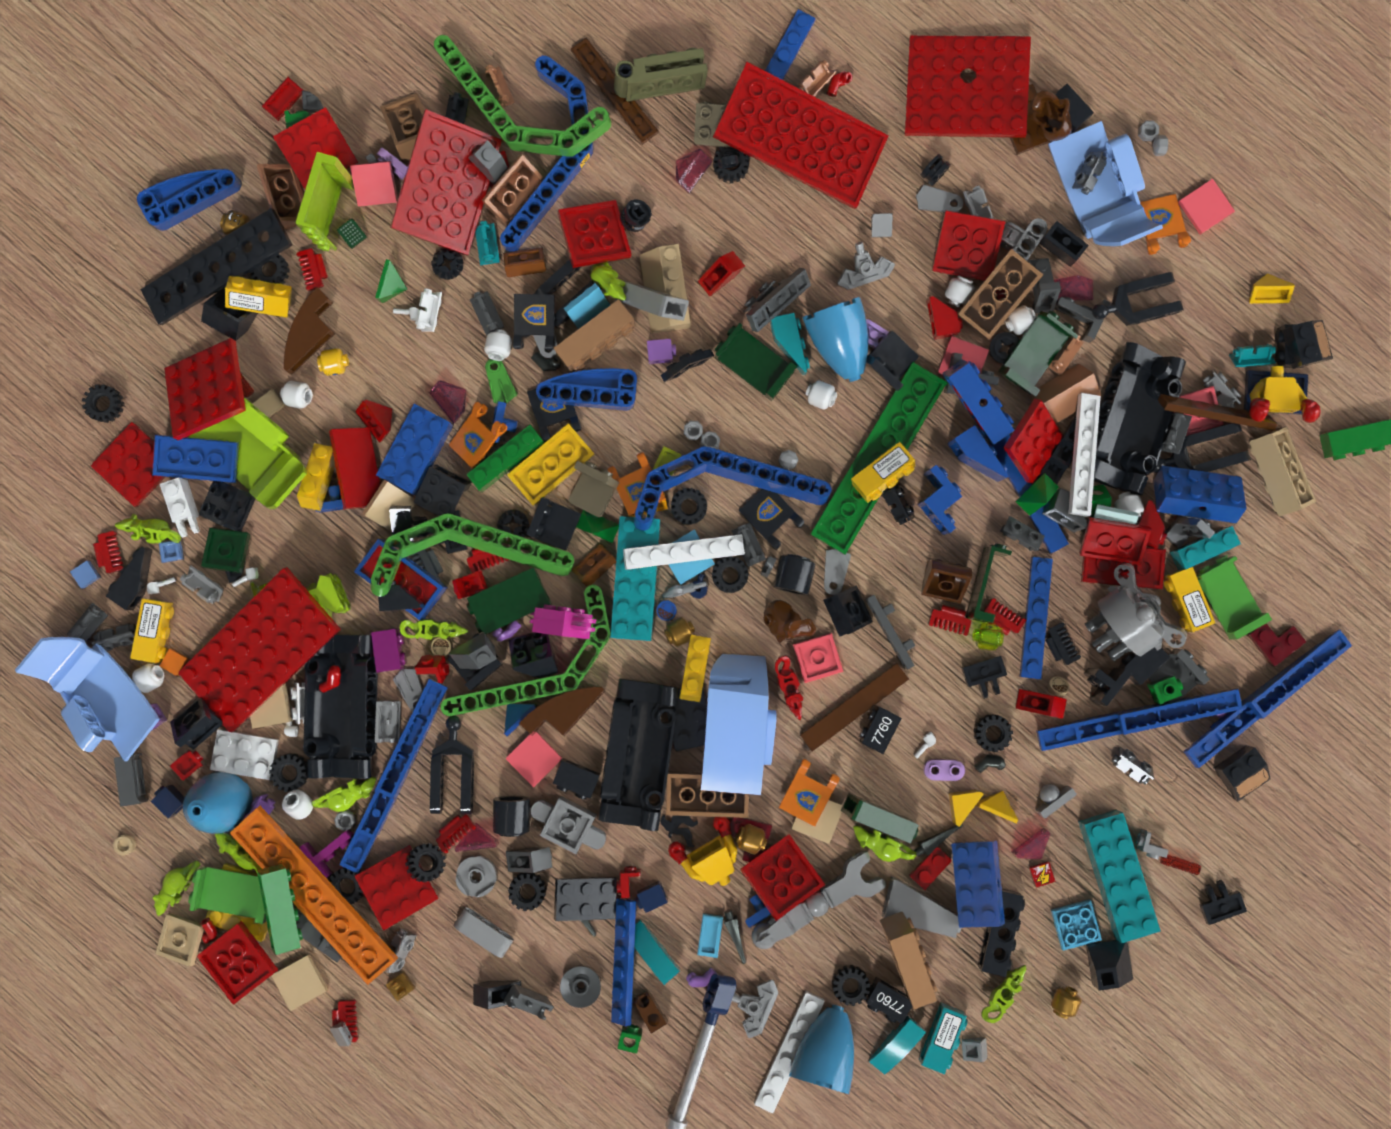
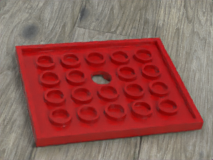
(987, 107)

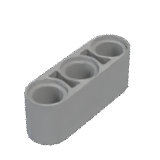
(483, 932)

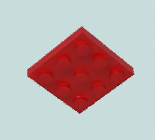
(311, 136)
(594, 233)
(968, 245)
(1033, 441)
(129, 464)
(782, 877)
(392, 890)
(237, 962)

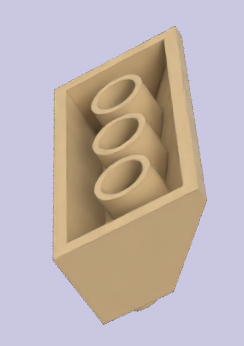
(664, 273)
(1282, 472)

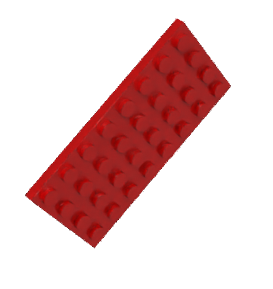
(800, 135)
(259, 650)

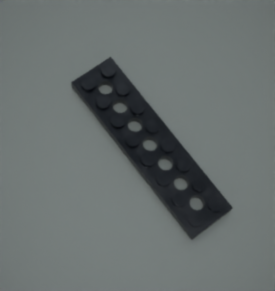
(204, 261)

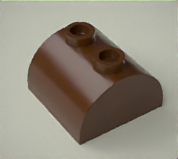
(946, 580)

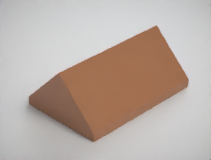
(513, 190)
(282, 191)
(1062, 392)

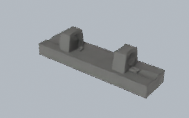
(778, 299)
(899, 647)
(314, 937)

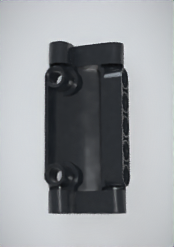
(1133, 420)
(342, 720)
(637, 754)

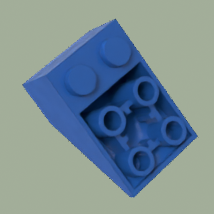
(975, 452)

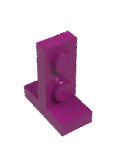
(327, 853)

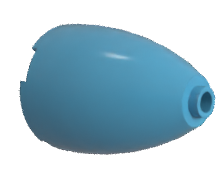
(841, 337)
(217, 802)
(827, 1052)

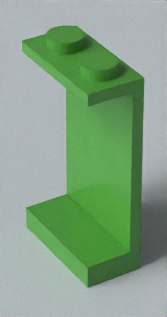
(1231, 598)
(227, 893)

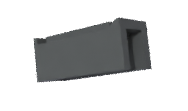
(130, 780)

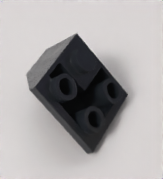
(533, 655)
(1109, 964)

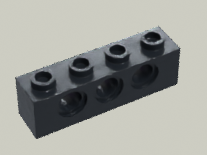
(1001, 964)

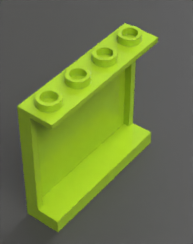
(321, 199)

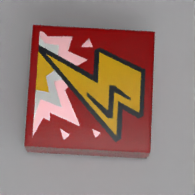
(1042, 874)

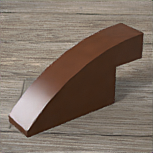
(307, 331)
(563, 710)

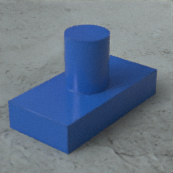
(499, 416)
(335, 500)
(762, 912)

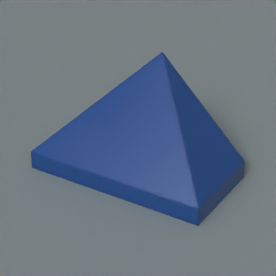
(515, 714)

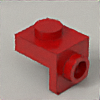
(469, 585)
(433, 665)
(187, 764)
(623, 884)

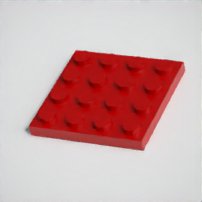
(204, 389)

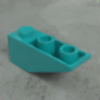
(787, 338)

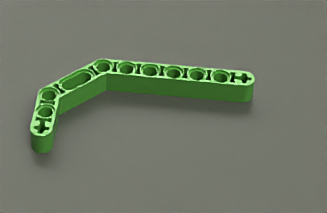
(509, 129)
(472, 540)
(541, 691)

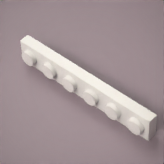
(1084, 455)
(683, 551)
(780, 1068)

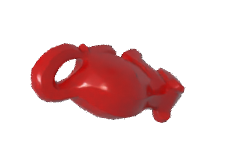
(789, 685)

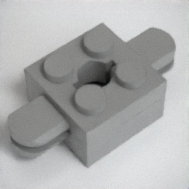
(568, 824)

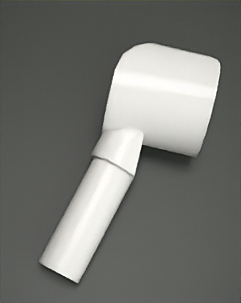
(411, 311)
(251, 574)
(153, 587)
(291, 731)
(929, 740)

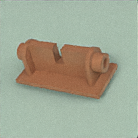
(821, 76)
(497, 85)
(1066, 355)

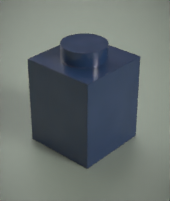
(168, 801)
(651, 897)

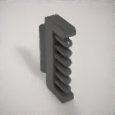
(429, 561)

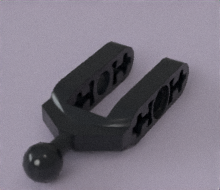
(554, 283)
(1122, 308)
(1183, 461)
(452, 747)

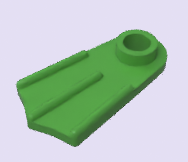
(500, 382)

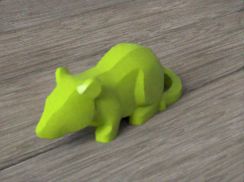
(606, 278)
(152, 529)
(429, 628)
(344, 798)
(885, 848)
(237, 852)
(173, 885)
(1002, 996)

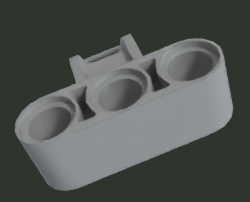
(1019, 236)

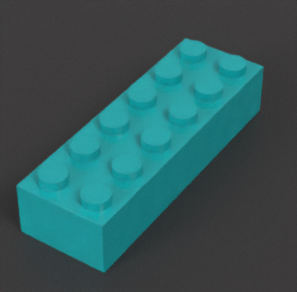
(634, 587)
(1119, 876)

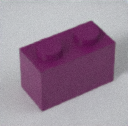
(388, 650)

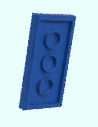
(195, 458)

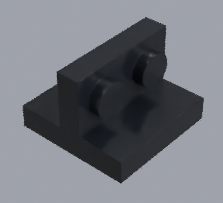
(848, 611)
(1108, 684)
(194, 724)

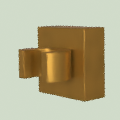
(400, 986)

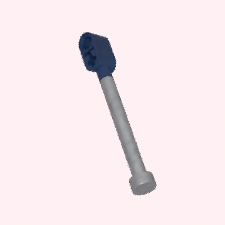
(715, 1003)

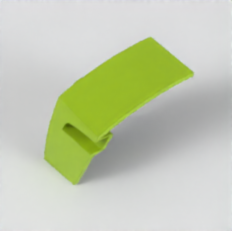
(264, 459)

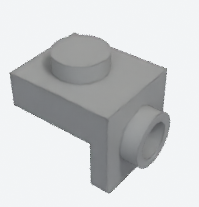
(1143, 844)

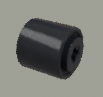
(794, 574)
(511, 815)

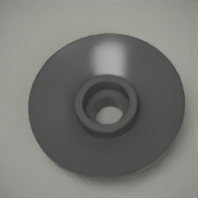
(578, 996)

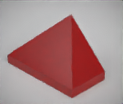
(376, 417)

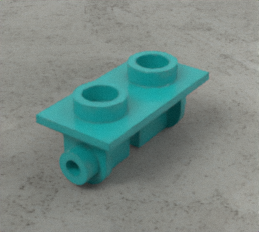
(487, 243)
(1246, 357)

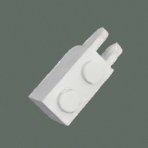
(180, 504)

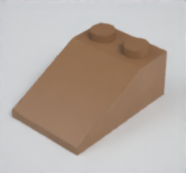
(403, 122)

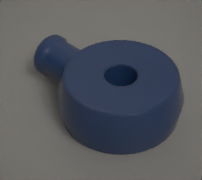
(699, 595)

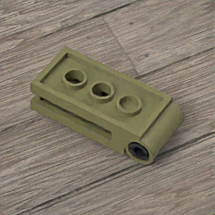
(661, 74)

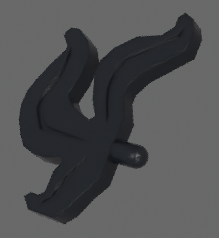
(673, 826)

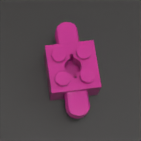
(562, 622)

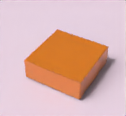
(173, 662)

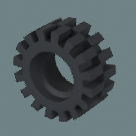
(731, 175)
(280, 274)
(91, 403)
(695, 517)
(742, 574)
(1002, 741)
(277, 768)
(413, 862)
(343, 873)
(518, 900)
(859, 994)

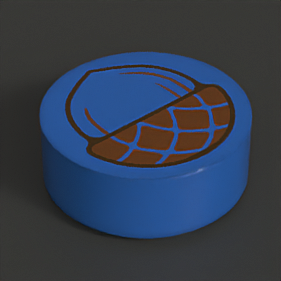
(666, 610)

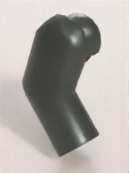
(546, 364)
(990, 761)

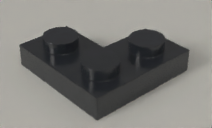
(685, 363)

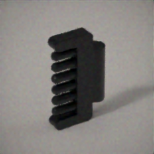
(1058, 647)

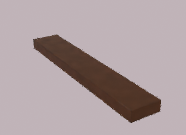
(604, 79)
(1214, 412)
(854, 707)

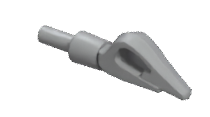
(678, 590)

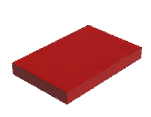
(1115, 541)

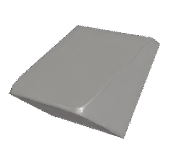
(881, 225)
(341, 1034)
(974, 1049)

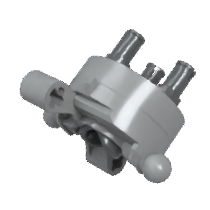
(1132, 619)

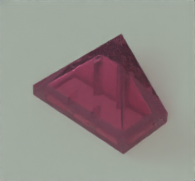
(691, 168)
(1076, 288)
(450, 399)
(476, 840)
(1034, 846)

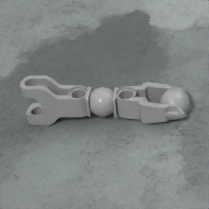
(816, 905)

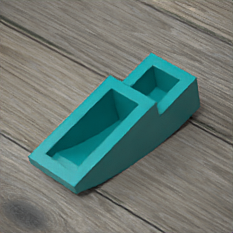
(654, 953)
(897, 1045)

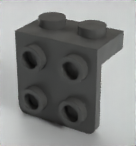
(1182, 667)

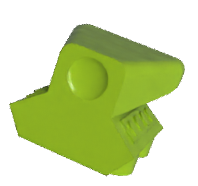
(330, 594)

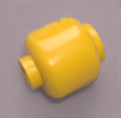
(332, 362)

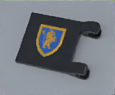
(534, 316)
(551, 414)
(768, 513)

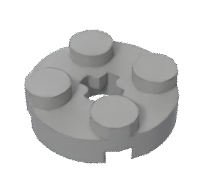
(473, 887)

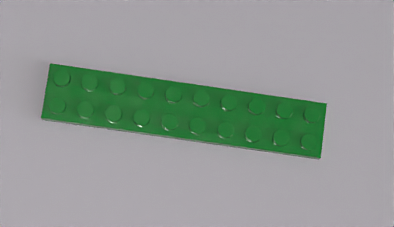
(897, 424)

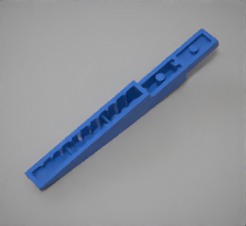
(1267, 698)
(1139, 719)
(394, 776)

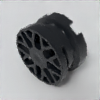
(938, 168)
(637, 214)

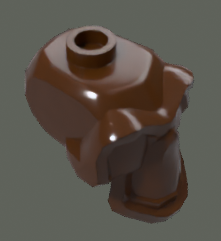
(1052, 115)
(785, 622)

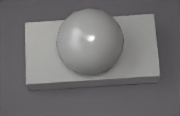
(1053, 799)

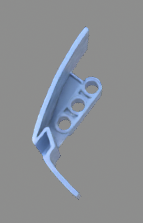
(1112, 209)
(97, 693)
(738, 725)

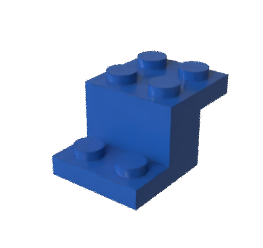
(940, 500)

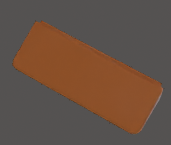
(524, 262)
(594, 565)

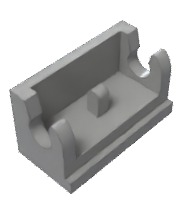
(387, 721)

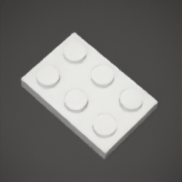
(244, 754)

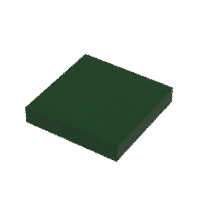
(225, 550)

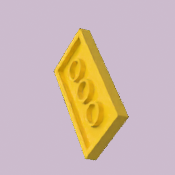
(550, 464)

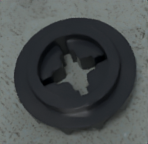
(444, 272)
(996, 344)
(520, 519)

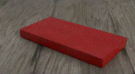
(355, 466)
(1148, 574)

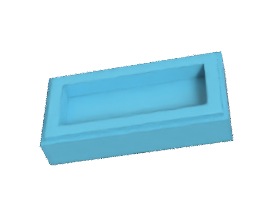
(710, 935)

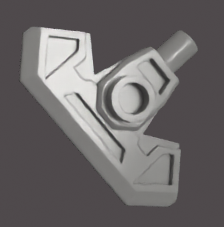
(865, 269)
(757, 1007)

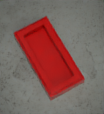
(283, 98)

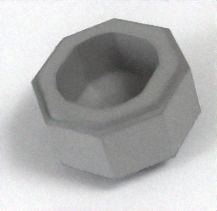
(1148, 130)
(1160, 145)
(693, 430)
(710, 439)
(788, 460)
(345, 820)

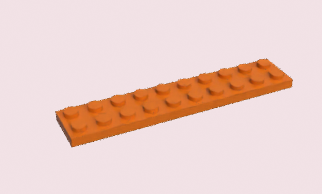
(316, 896)

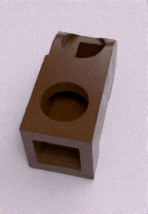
(650, 1011)

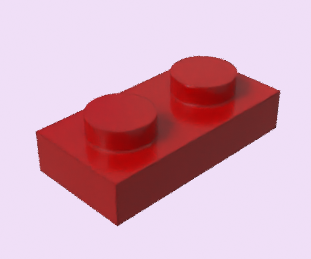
(930, 868)

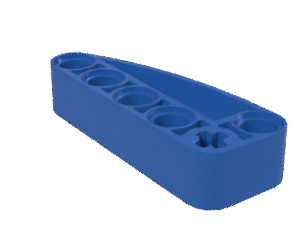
(180, 192)
(596, 383)

